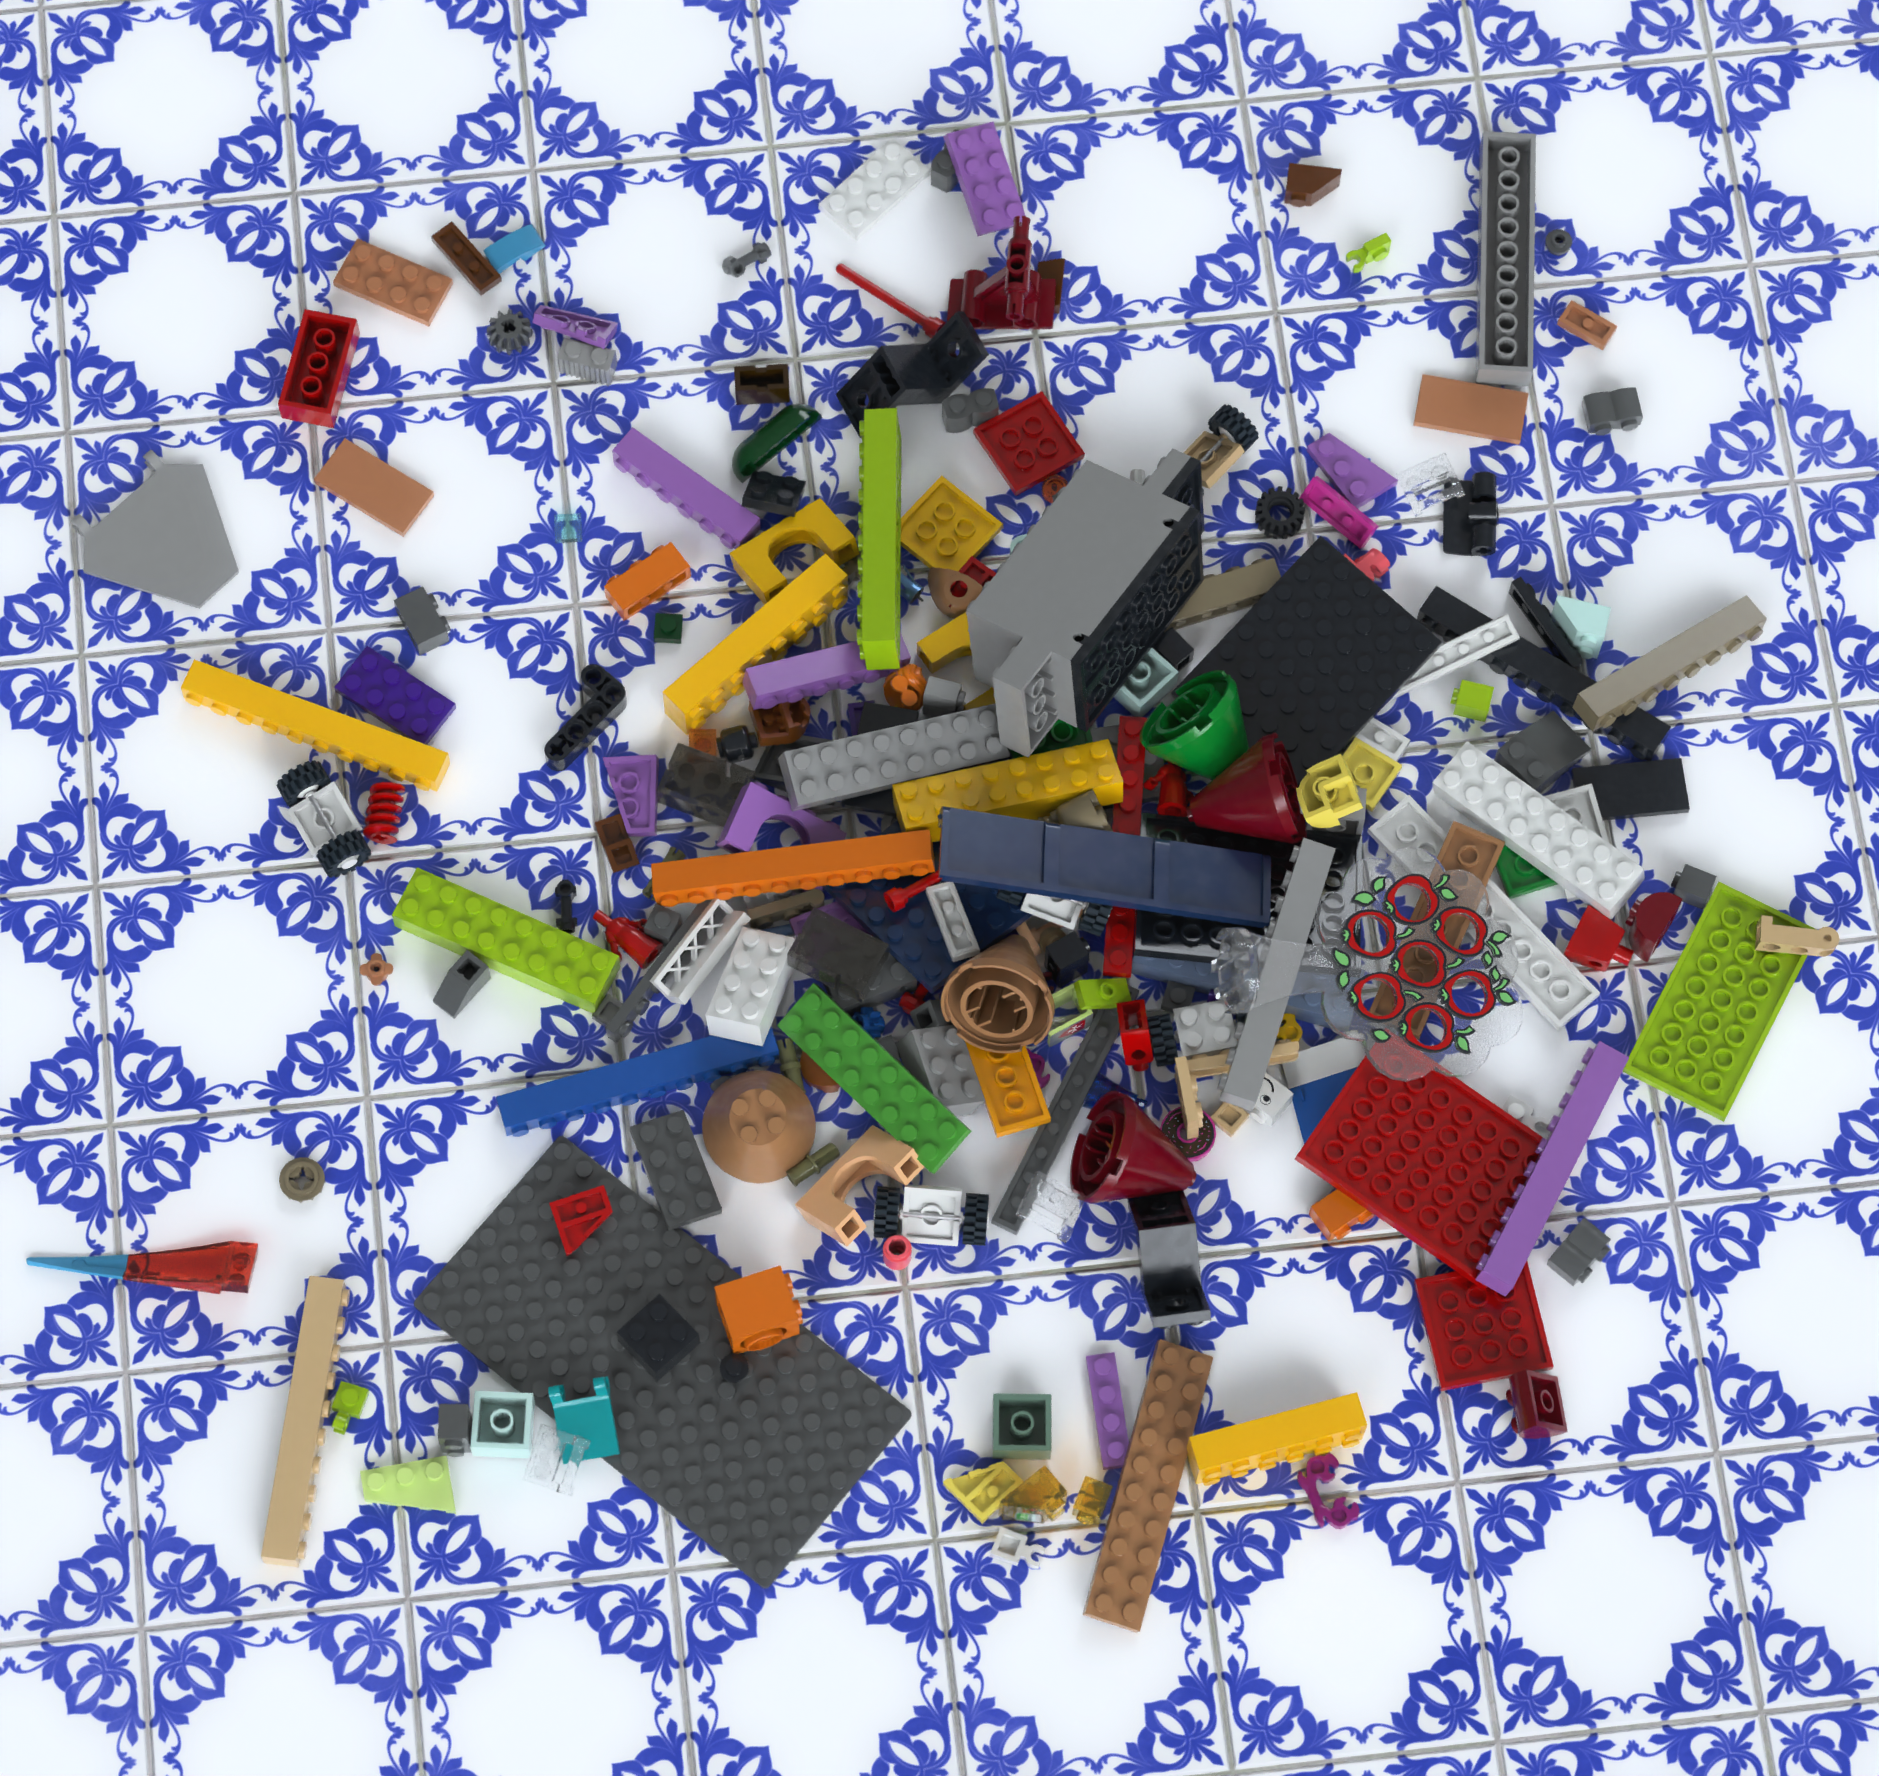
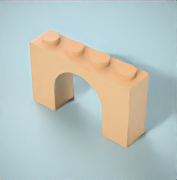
(870, 1155)

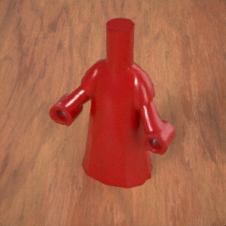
(1173, 790)
(625, 934)

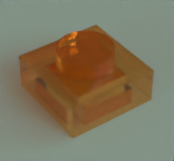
(703, 740)

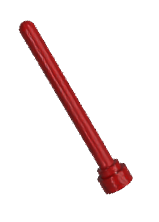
(929, 324)
(897, 898)

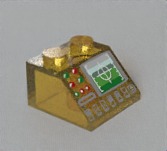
(1035, 1499)

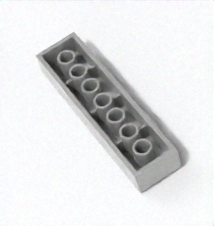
(891, 756)

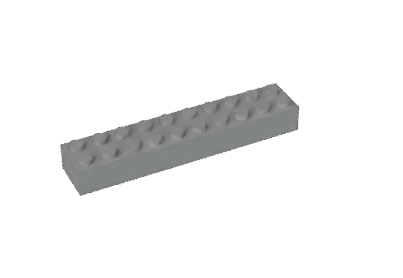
(1506, 259)

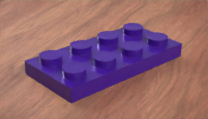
(395, 696)

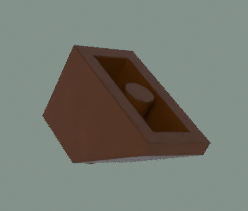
(1310, 183)

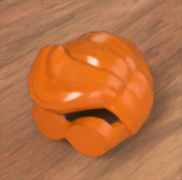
(905, 687)

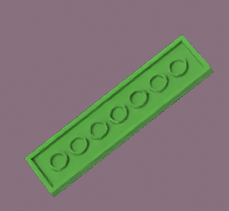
(874, 1077)

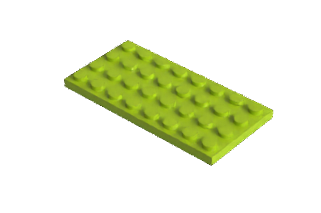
(1716, 1006)

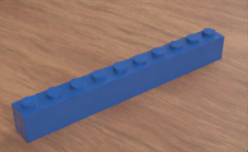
(630, 1081)

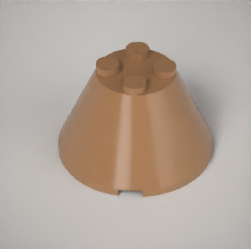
(758, 1126)

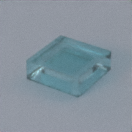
(568, 528)

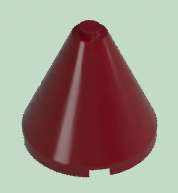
(1253, 796)
(1125, 1155)

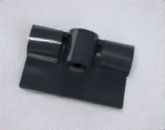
(1472, 519)

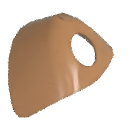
(939, 585)

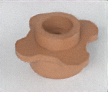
(376, 977)

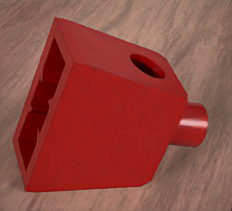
(1597, 942)
(1137, 1041)

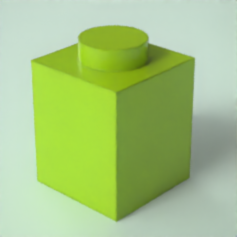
(1472, 700)

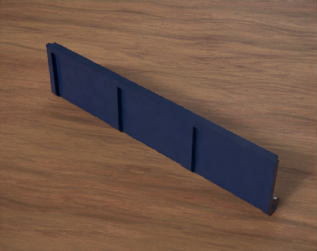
(1104, 867)

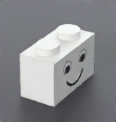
(1271, 1101)

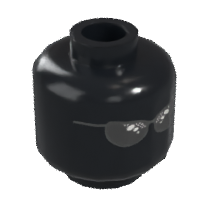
(737, 744)

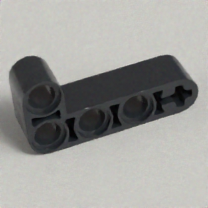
(582, 723)

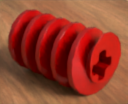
(381, 812)

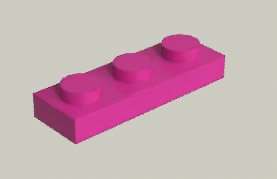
(1338, 512)

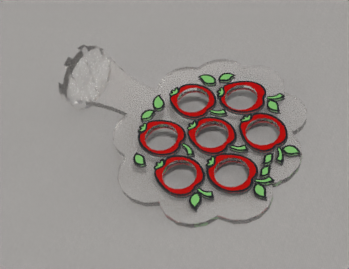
(1263, 969)

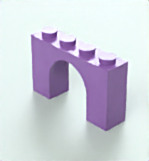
(758, 805)

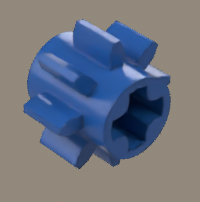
(870, 1021)

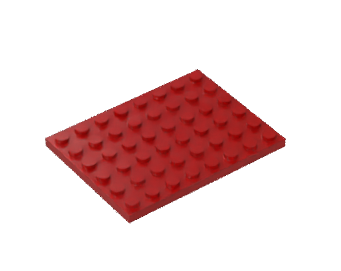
(1424, 1159)

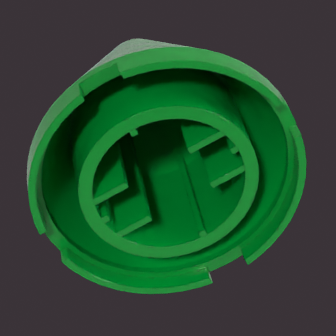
(1200, 728)

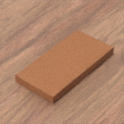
(1471, 409)
(374, 487)

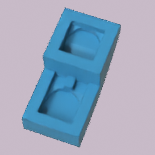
(514, 246)

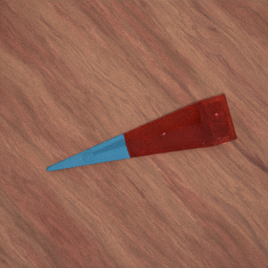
(199, 1268)

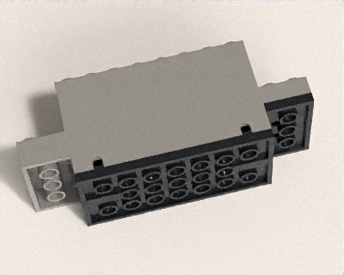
(1087, 596)

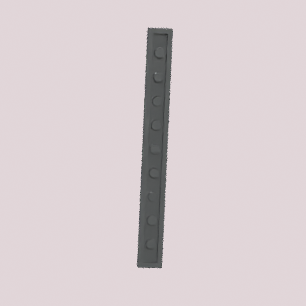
(1062, 1111)

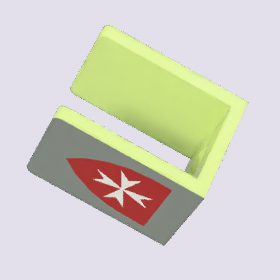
(1073, 1026)

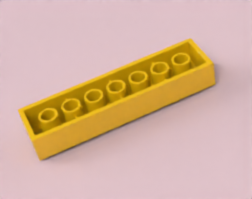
(757, 641)
(1012, 787)

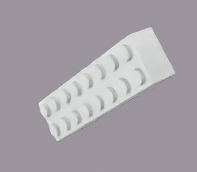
(1538, 830)

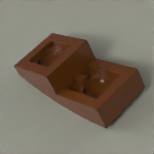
(616, 843)

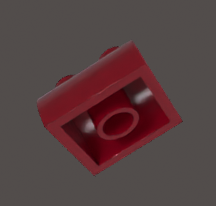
(1650, 922)
(1536, 1405)

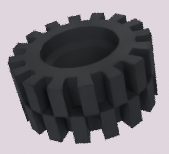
(1281, 498)

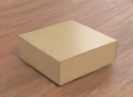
(1229, 1118)

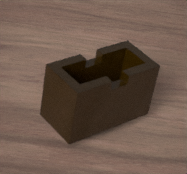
(762, 384)

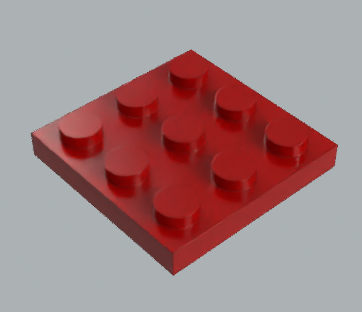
(1028, 443)

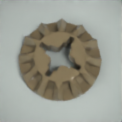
(293, 1171)

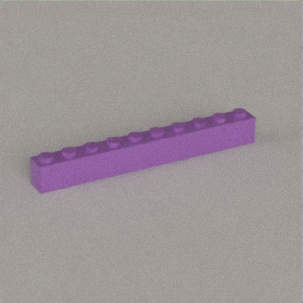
(1551, 1169)

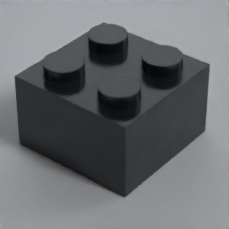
(658, 1337)

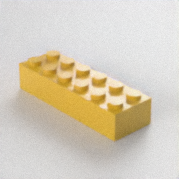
(1276, 1439)

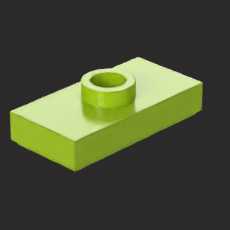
(1101, 993)

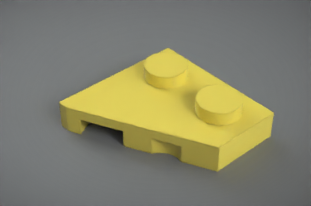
(984, 1488)

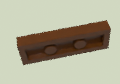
(466, 258)

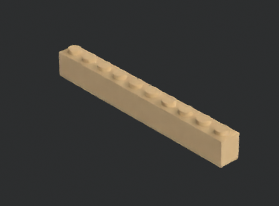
(304, 1421)

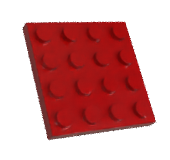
(1479, 1332)

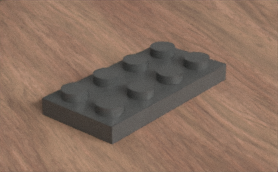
(675, 1170)

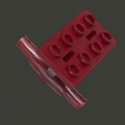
(1011, 296)

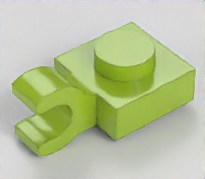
(1373, 250)
(348, 1403)

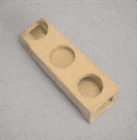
(1794, 939)

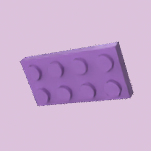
(984, 178)

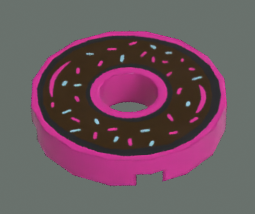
(1195, 1148)

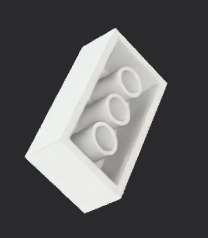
(751, 987)

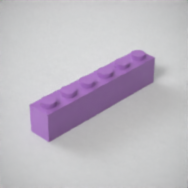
(685, 489)
(812, 675)

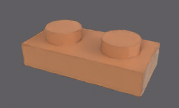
(1587, 325)

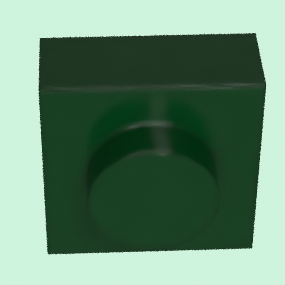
(668, 628)

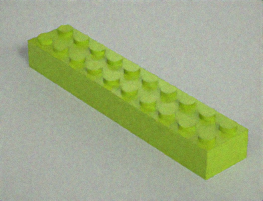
(880, 539)

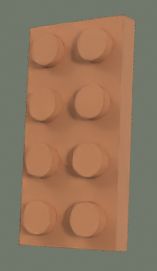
(393, 282)

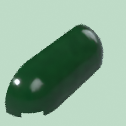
(772, 438)

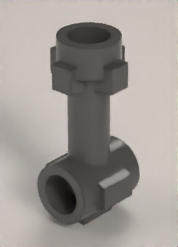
(737, 267)

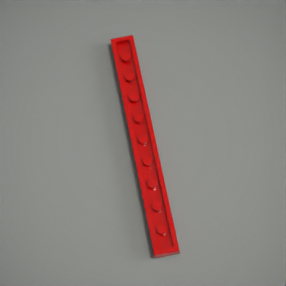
(1126, 820)

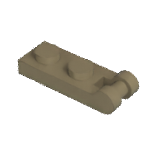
(785, 908)

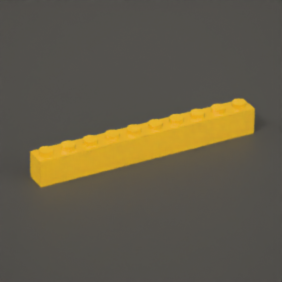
(315, 726)

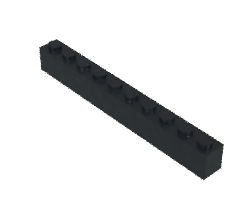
(1541, 673)

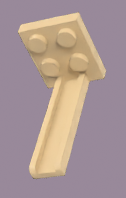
(1204, 1066)

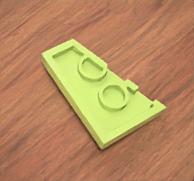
(412, 1484)

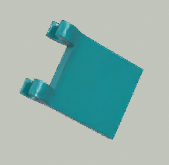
(587, 1418)

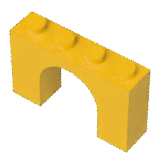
(811, 525)
(948, 645)

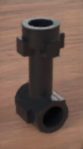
(566, 892)

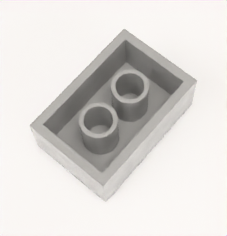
(943, 1066)

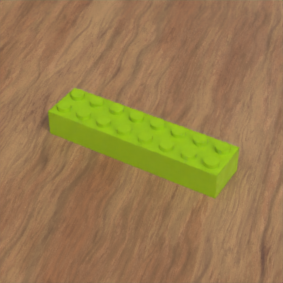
(506, 940)

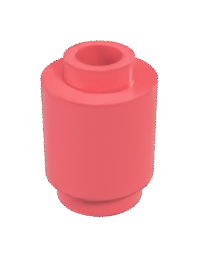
(900, 1245)

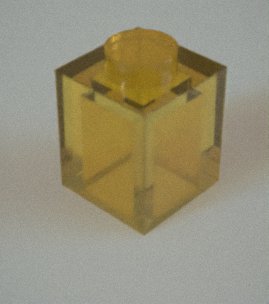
(1091, 1501)

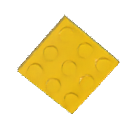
(947, 527)

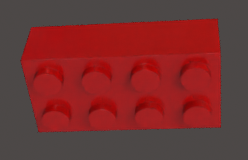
(319, 368)

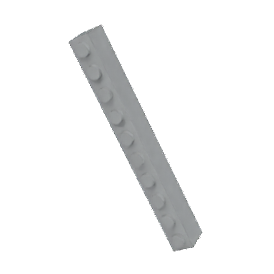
(1261, 1025)

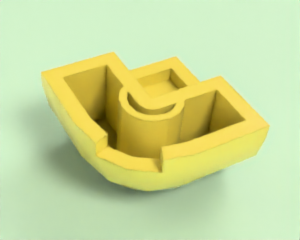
(1328, 793)

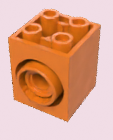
(758, 1310)

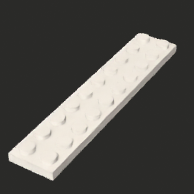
(1543, 971)

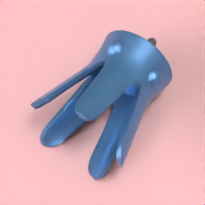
(913, 589)

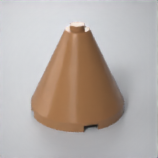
(1000, 998)

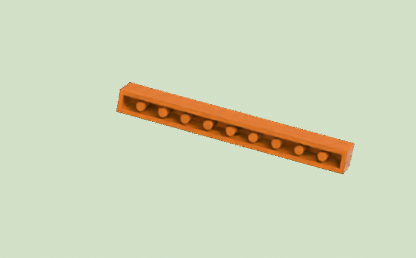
(793, 868)

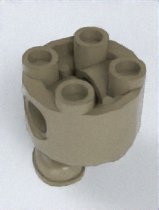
(1080, 812)

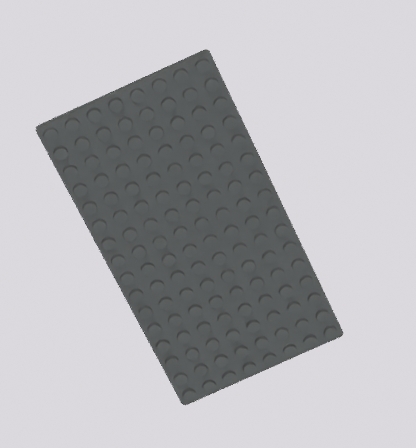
(733, 1462)

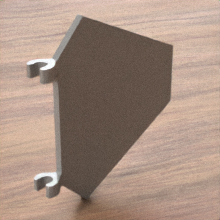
(163, 537)

